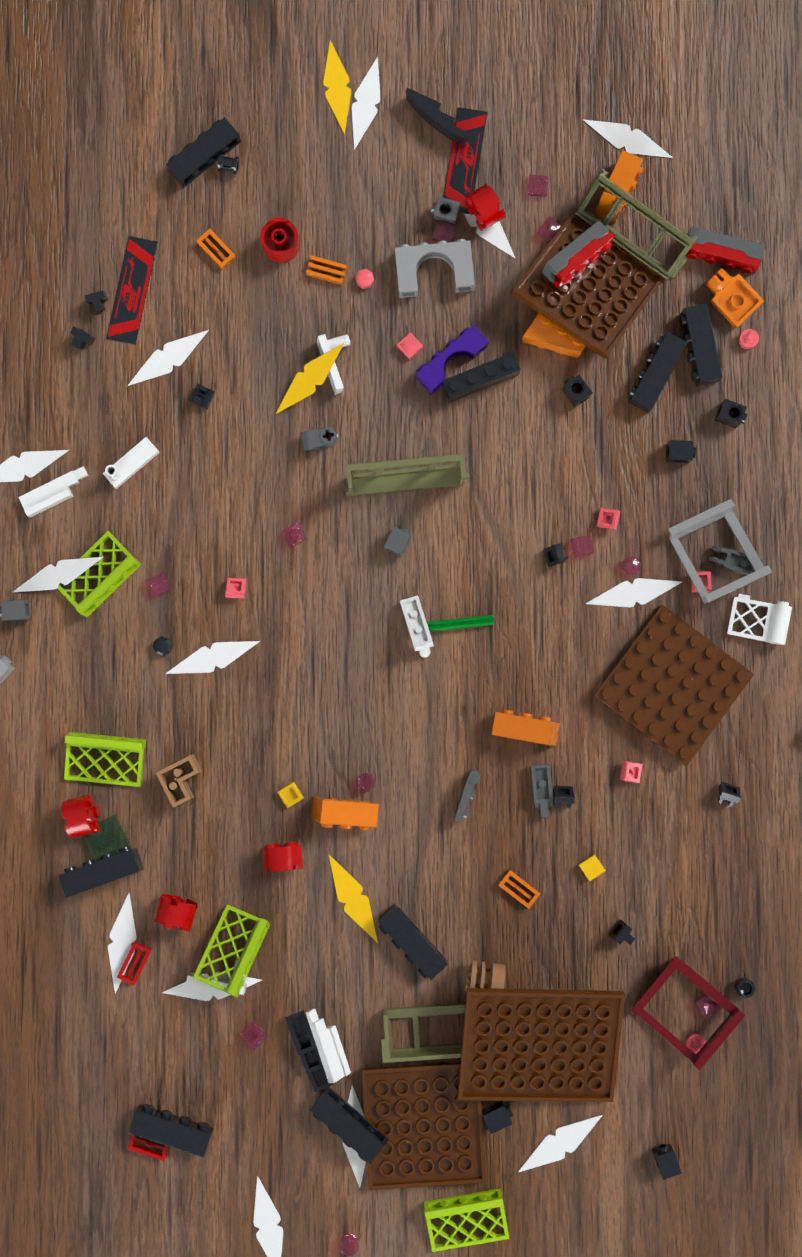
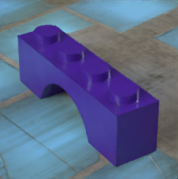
(469, 344)

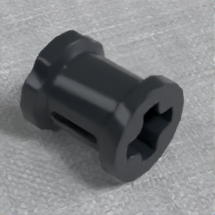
(228, 164)

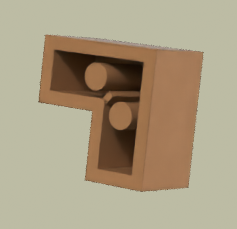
(174, 779)

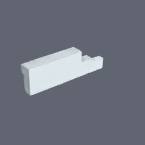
(51, 492)
(329, 1047)

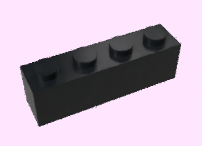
(203, 152)
(701, 345)
(658, 372)
(481, 377)
(101, 872)
(412, 941)
(349, 1125)
(171, 1130)

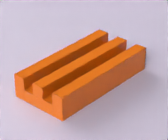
(226, 259)
(343, 267)
(506, 879)

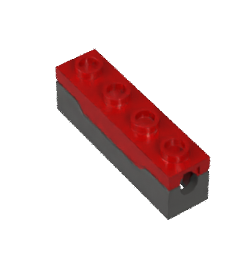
(725, 250)
(578, 254)

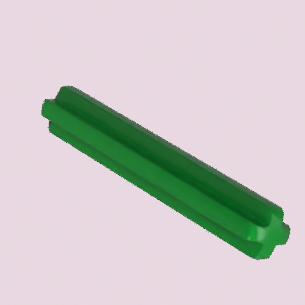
(459, 623)

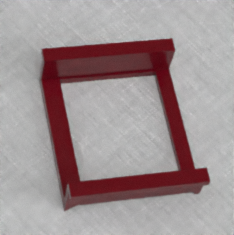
(716, 1039)

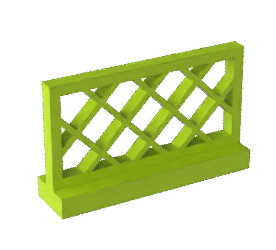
(110, 582)
(108, 743)
(248, 952)
(464, 1206)

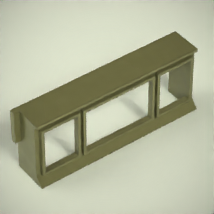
(645, 257)
(408, 478)
(424, 1052)

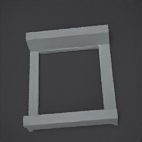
(709, 516)

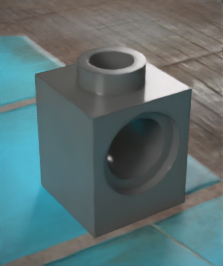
(453, 206)
(397, 540)
(15, 610)

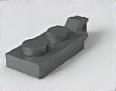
(542, 788)

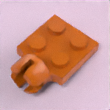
(733, 297)

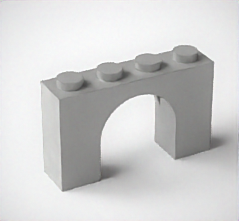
(456, 254)

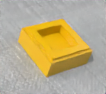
(290, 795)
(591, 867)

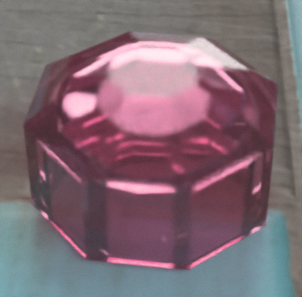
(631, 566)
(366, 781)
(349, 1245)

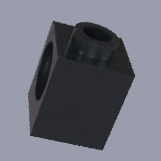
(576, 399)
(723, 413)
(680, 451)
(497, 1116)
(666, 1161)

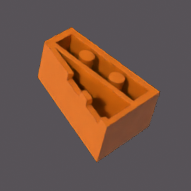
(623, 175)
(549, 336)
(525, 727)
(344, 813)

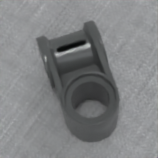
(316, 439)

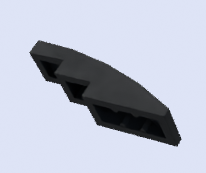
(431, 112)
(307, 1049)

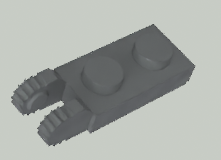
(733, 560)
(466, 795)

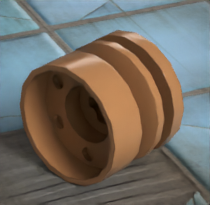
(485, 979)

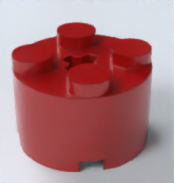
(485, 207)
(277, 229)
(80, 816)
(282, 857)
(175, 912)

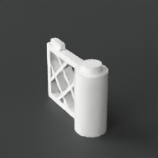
(775, 624)

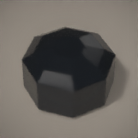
(162, 646)
(744, 987)

